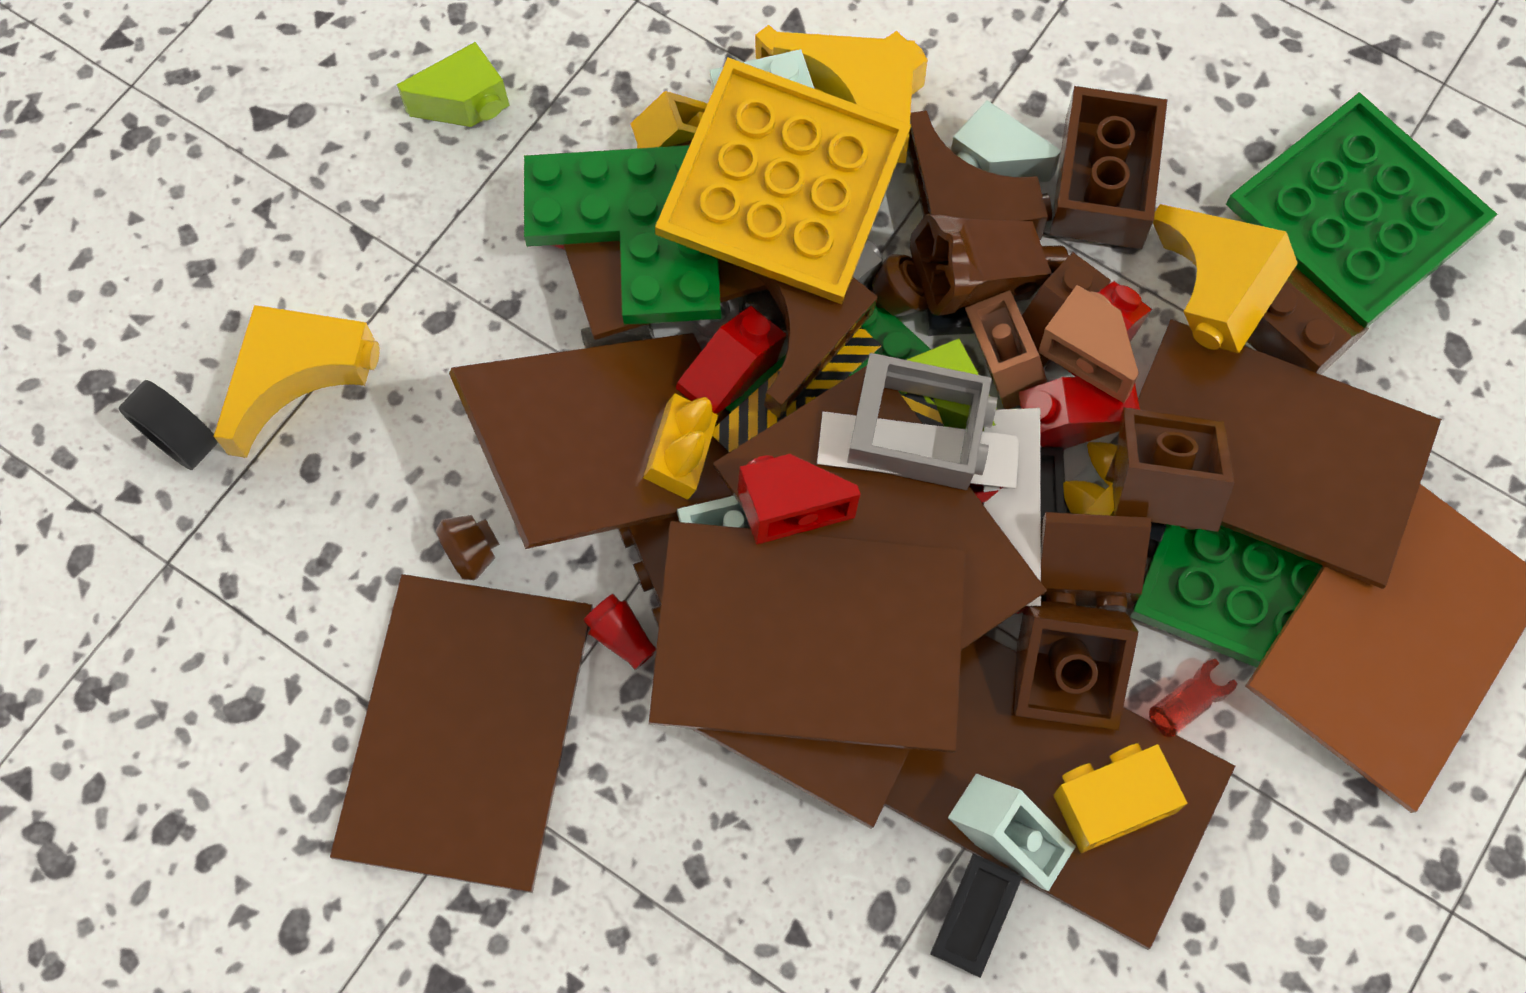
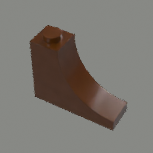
(963, 191)
(814, 335)

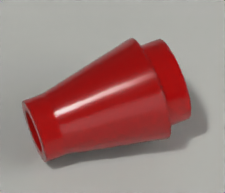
(620, 631)

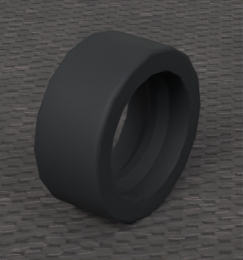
(168, 424)

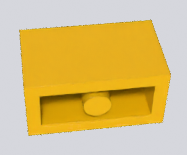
(1118, 796)

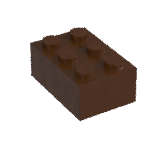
(1109, 167)

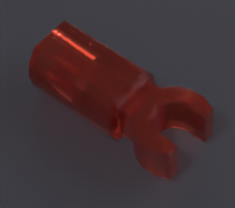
(1189, 701)

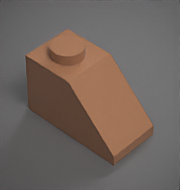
(1092, 343)
(1006, 347)

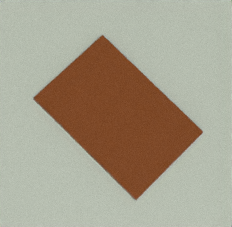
(1405, 666)

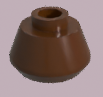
(899, 286)
(467, 544)

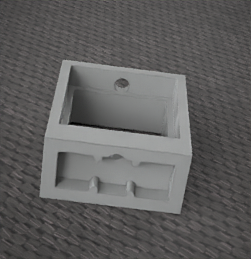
(930, 382)

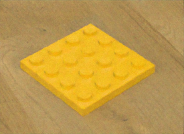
(783, 180)

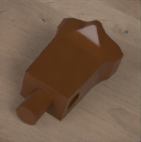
(979, 259)

